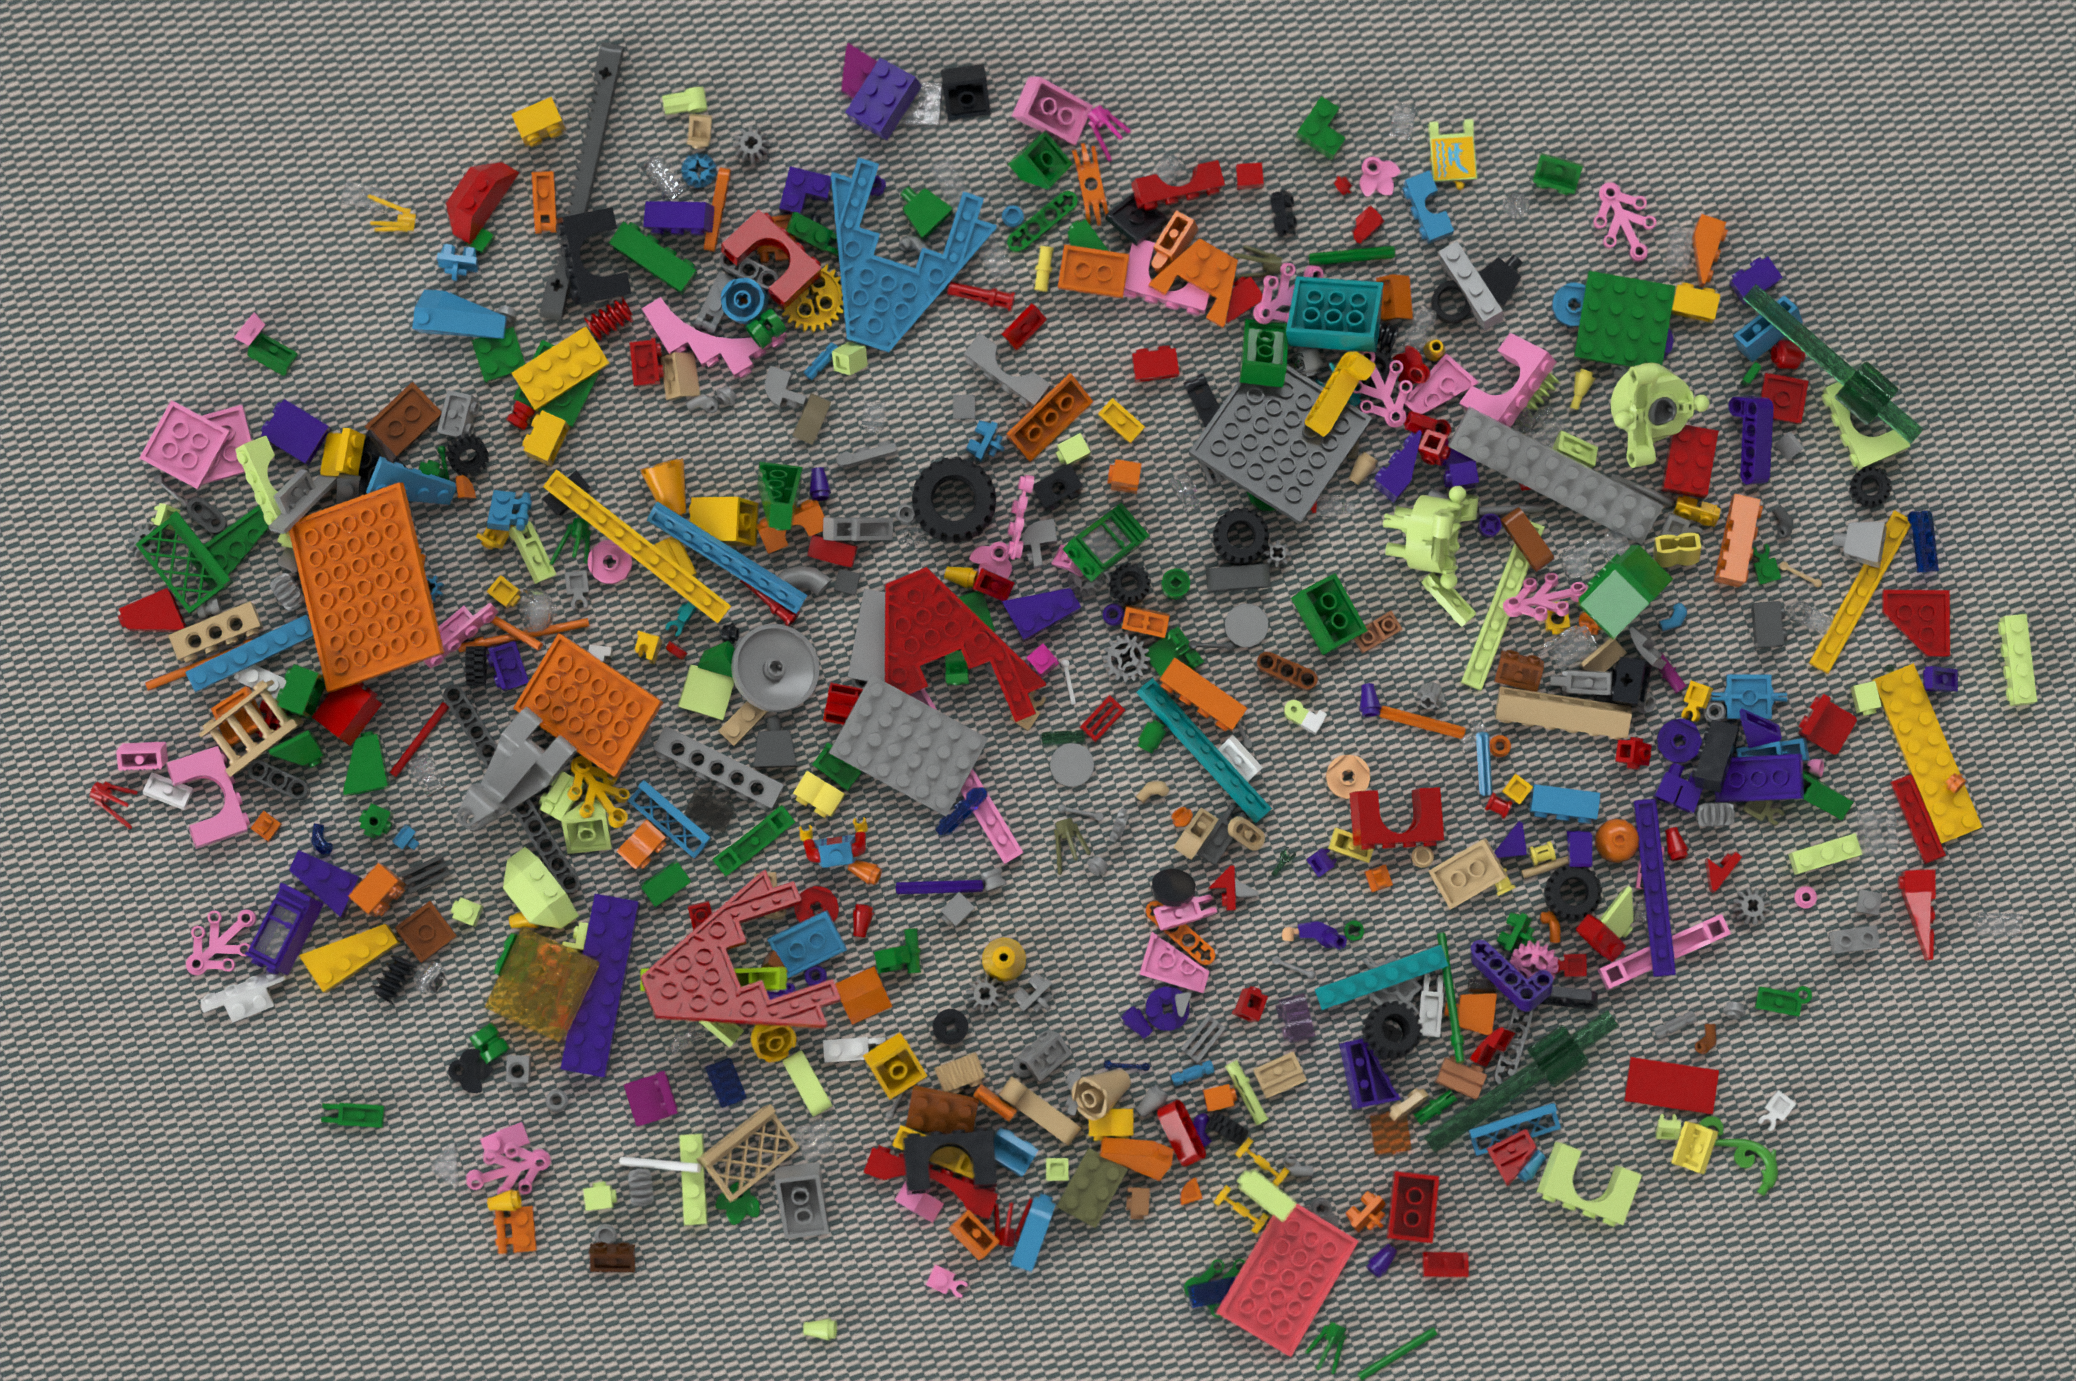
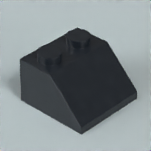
(965, 92)

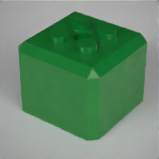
(1623, 589)

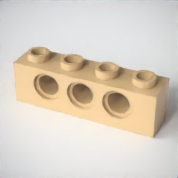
(182, 639)

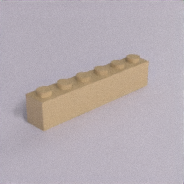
(1563, 712)

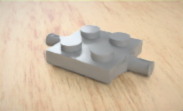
(1400, 992)

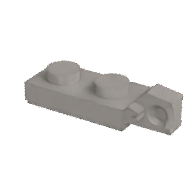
(1584, 681)

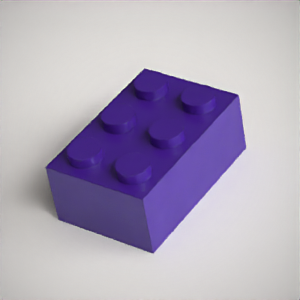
(883, 99)

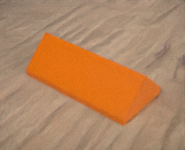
(1049, 417)

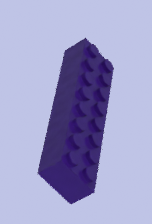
(594, 1026)

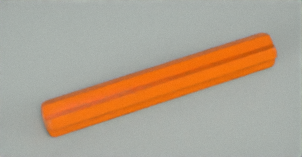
(1422, 722)

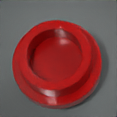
(1343, 185)

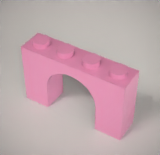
(1138, 279)
(1534, 368)
(211, 766)

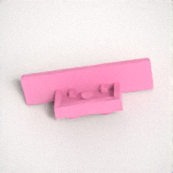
(459, 628)

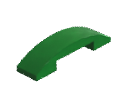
(754, 841)

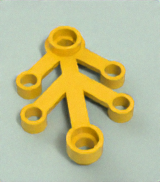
(597, 789)

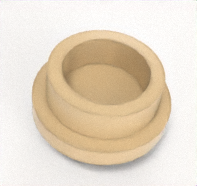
(1422, 856)

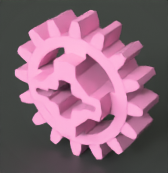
(1525, 958)

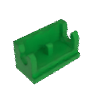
(665, 883)

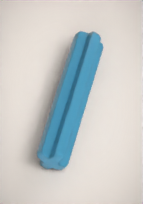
(1484, 763)

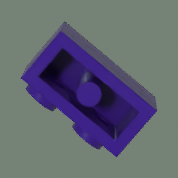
(1761, 273)

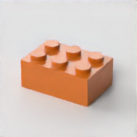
(378, 890)

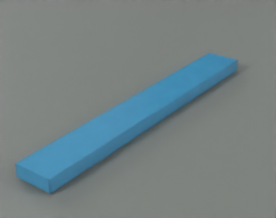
(726, 557)

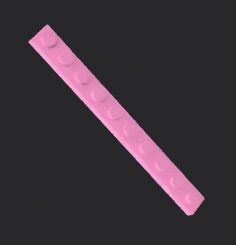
(986, 813)

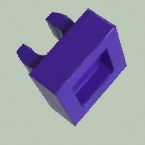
(1321, 862)

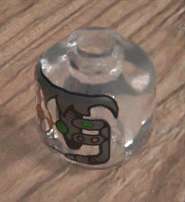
(429, 977)

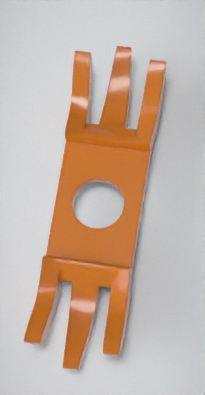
(1087, 171)

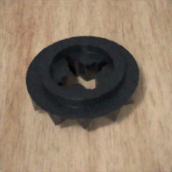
(954, 1036)

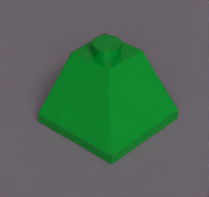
(1040, 162)
(300, 750)

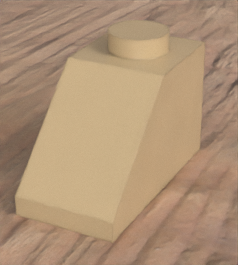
(1196, 833)

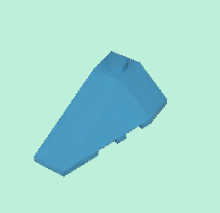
(449, 314)

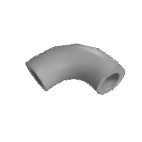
(806, 578)

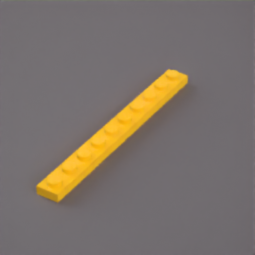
(637, 546)

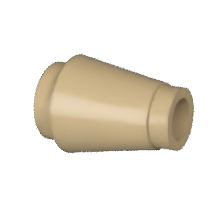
(1362, 468)

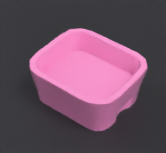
(250, 329)

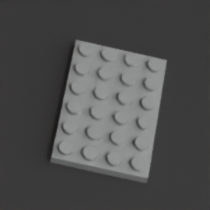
(908, 745)

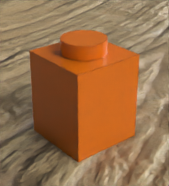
(1219, 1097)

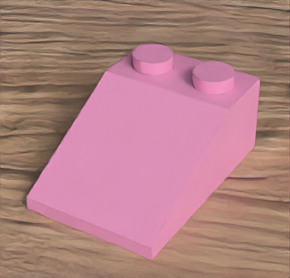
(1051, 110)

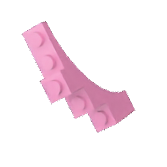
(707, 348)

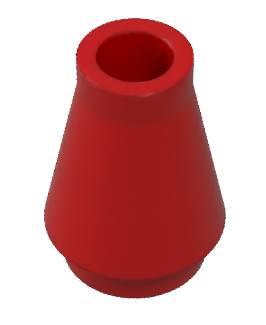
(1676, 846)
(861, 919)

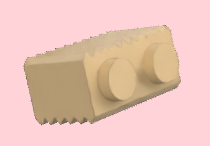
(960, 1073)

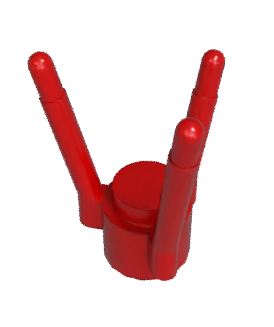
(102, 794)
(1006, 1234)

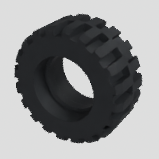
(945, 471)

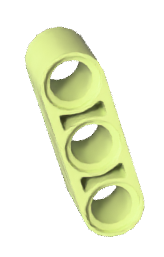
(807, 1083)

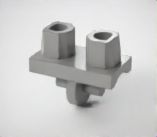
(1026, 1000)

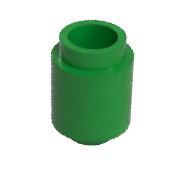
(1151, 736)

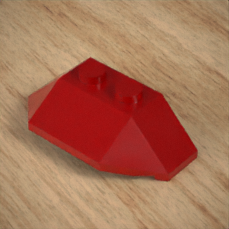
(478, 197)

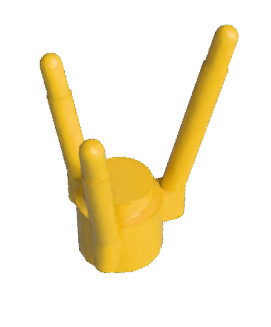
(405, 221)

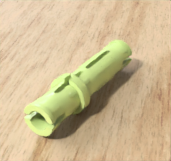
(1242, 1084)

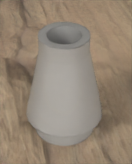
(1152, 1100)

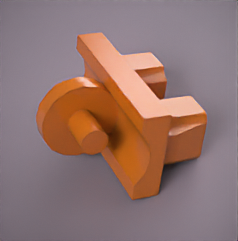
(1370, 1215)

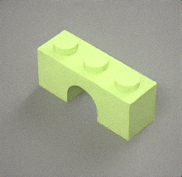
(1825, 854)

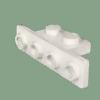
(244, 998)

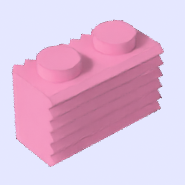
(142, 755)

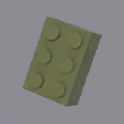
(1091, 1188)

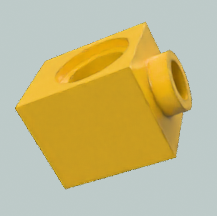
(1556, 628)

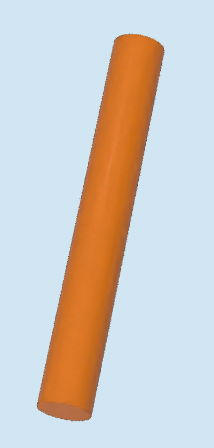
(517, 633)

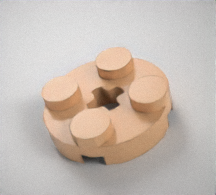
(1347, 763)

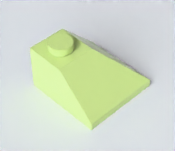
(586, 833)
(1620, 913)

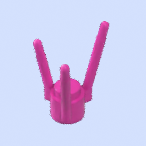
(1101, 117)

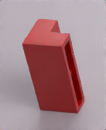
(840, 702)

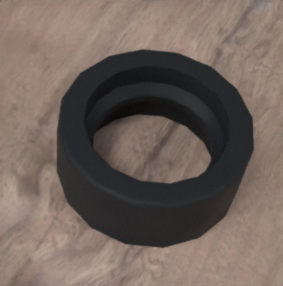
(1440, 314)

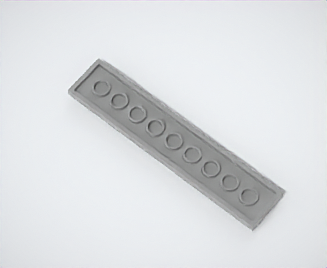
(1555, 475)

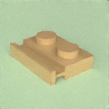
(1279, 1075)

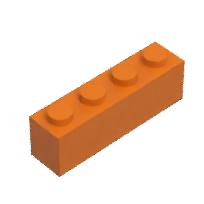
(1202, 694)

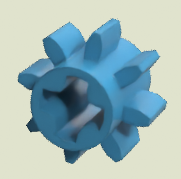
(436, 590)

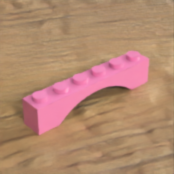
(1683, 943)

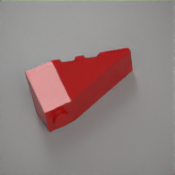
(1918, 892)

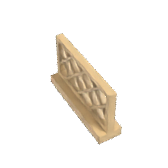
(735, 1138)

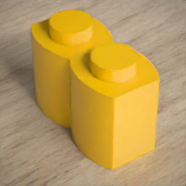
(1115, 1123)

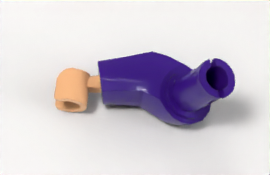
(1322, 933)

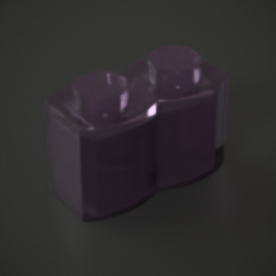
(1296, 1018)

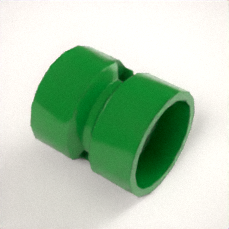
(760, 333)
(1175, 584)
(489, 1043)

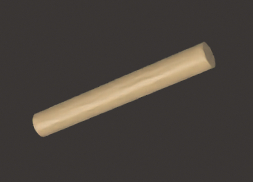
(1551, 865)

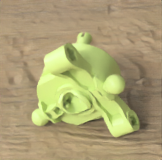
(1432, 532)

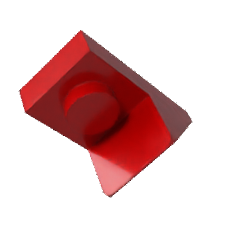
(993, 585)
(1717, 875)
(1227, 881)

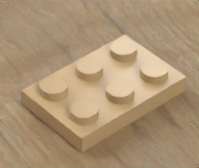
(1468, 873)

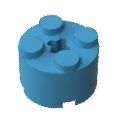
(747, 289)

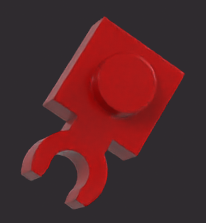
(1573, 965)

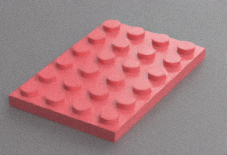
(1287, 1278)

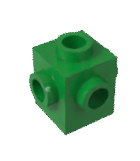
(375, 812)

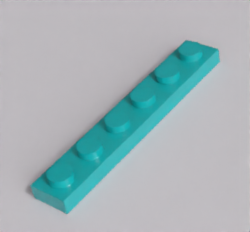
(1381, 977)

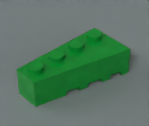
(779, 492)

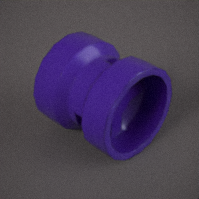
(1492, 523)

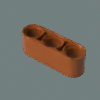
(1527, 539)
(1275, 671)

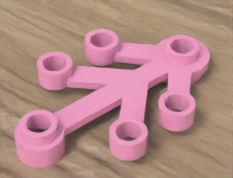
(1622, 218)
(1284, 294)
(1383, 392)
(1015, 528)
(1517, 605)
(217, 944)
(511, 1168)

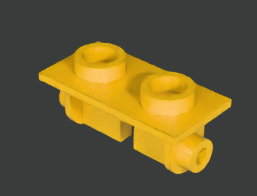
(1706, 514)

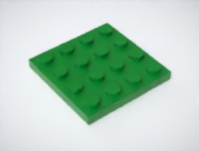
(1623, 320)

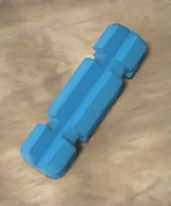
(820, 362)
(1192, 1073)

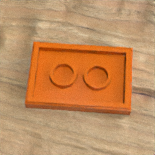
(1093, 271)

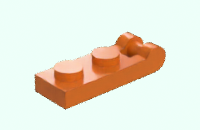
(544, 201)

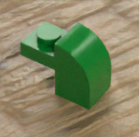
(956, 669)

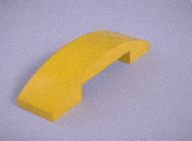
(947, 1157)

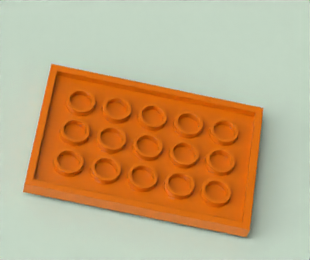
(589, 704)

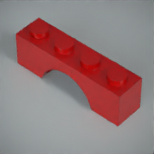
(1151, 190)

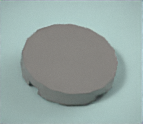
(1246, 625)
(1072, 765)

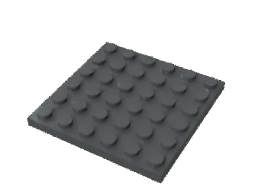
(1269, 451)

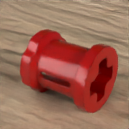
(1498, 805)

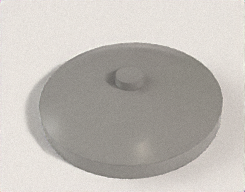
(775, 668)

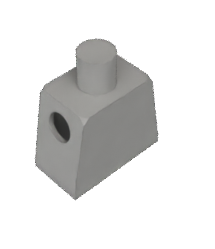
(1863, 542)

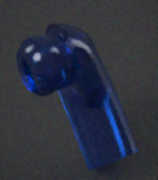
(318, 841)

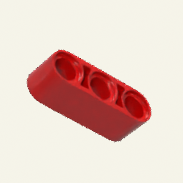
(1181, 1133)

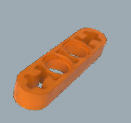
(719, 202)
(1178, 935)

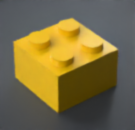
(538, 122)
(545, 438)
(895, 1066)

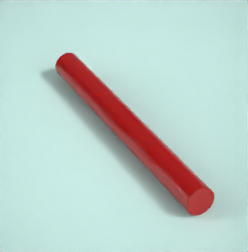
(429, 726)

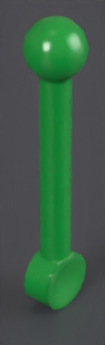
(441, 450)

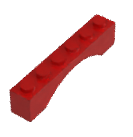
(887, 1166)

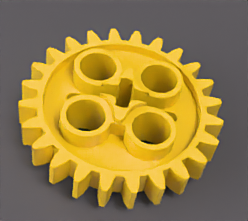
(830, 291)

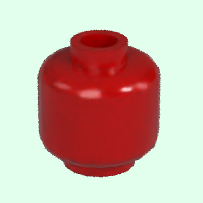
(1787, 355)

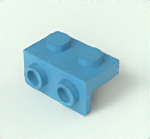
(1013, 1152)

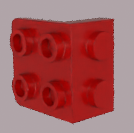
(1827, 724)

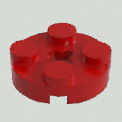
(811, 897)

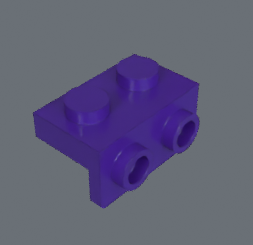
(508, 666)

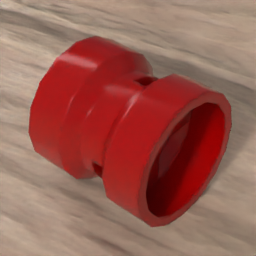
(520, 415)

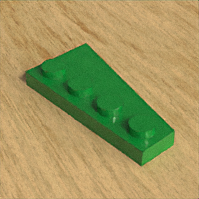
(235, 543)

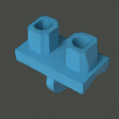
(457, 264)
(979, 449)

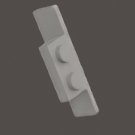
(298, 498)

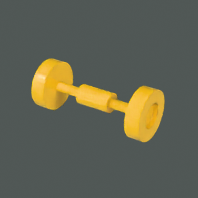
(1259, 1160)
(1242, 1210)

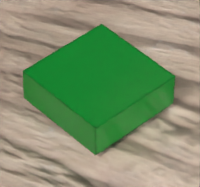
(1750, 375)

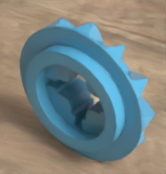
(706, 176)

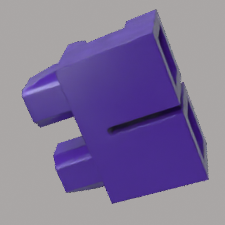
(1669, 788)

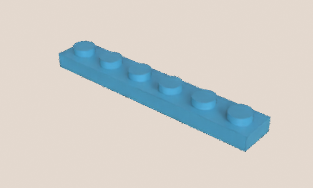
(250, 653)

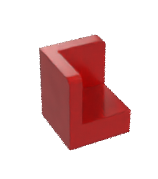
(1249, 176)

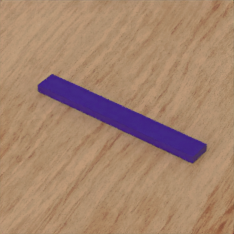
(1654, 888)

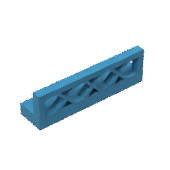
(674, 812)
(1513, 1120)

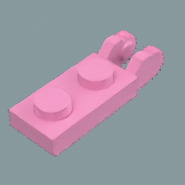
(1186, 913)

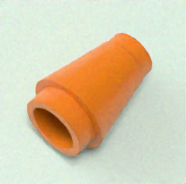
(866, 871)

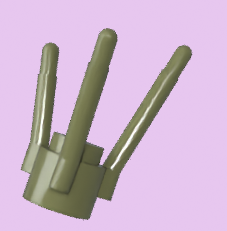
(1270, 263)
(1066, 830)

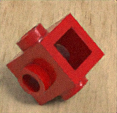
(1434, 448)
(1633, 753)

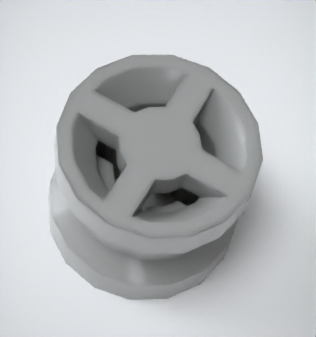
(993, 879)

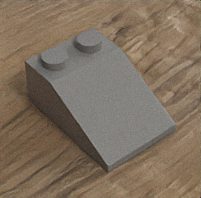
(801, 1200)

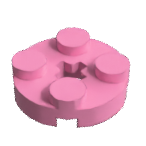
(601, 571)

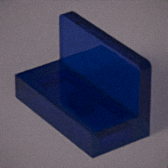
(726, 1082)

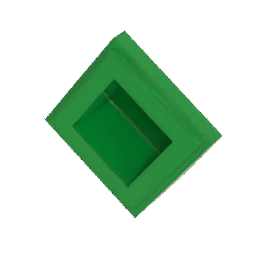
(482, 241)

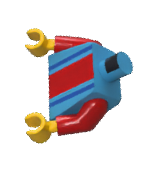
(835, 850)

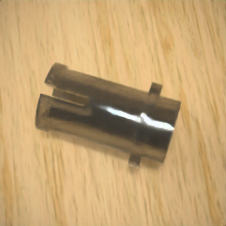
(1481, 986)

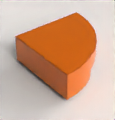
(464, 488)
(1190, 1192)

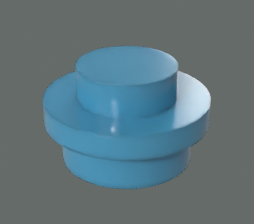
(1012, 216)

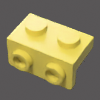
(1694, 1147)

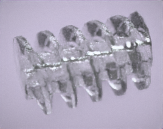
(663, 178)

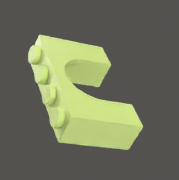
(1864, 449)
(1558, 1185)
(1265, 1194)

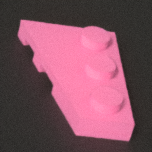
(1445, 383)
(1171, 966)

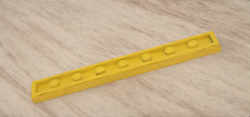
(1858, 597)

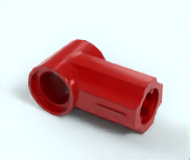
(1417, 421)

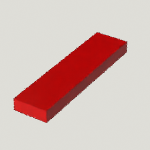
(1917, 819)

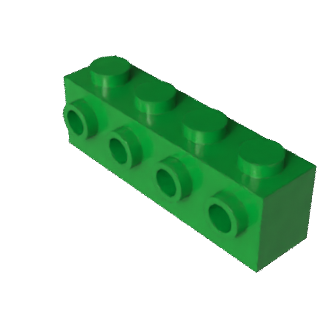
(652, 257)

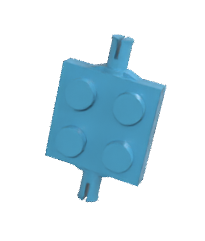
(1750, 693)

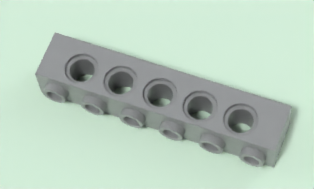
(670, 738)

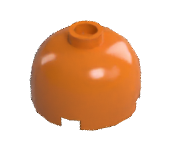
(1617, 840)

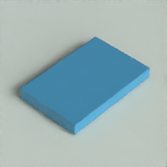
(807, 943)

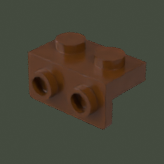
(612, 1257)

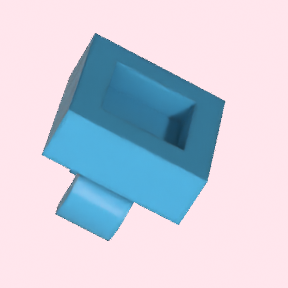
(405, 837)

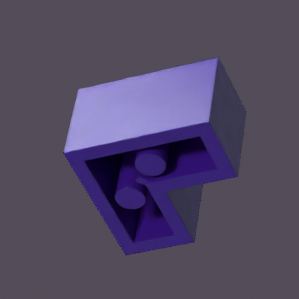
(803, 185)
(1460, 471)

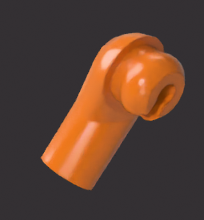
(1554, 926)

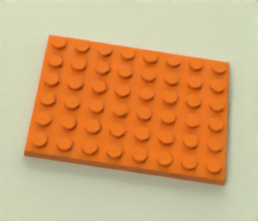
(365, 587)

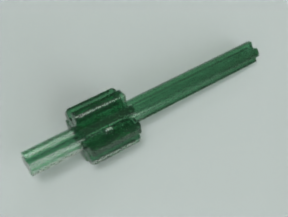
(1862, 392)
(1554, 1057)

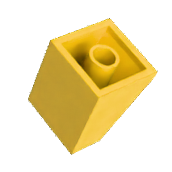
(726, 518)

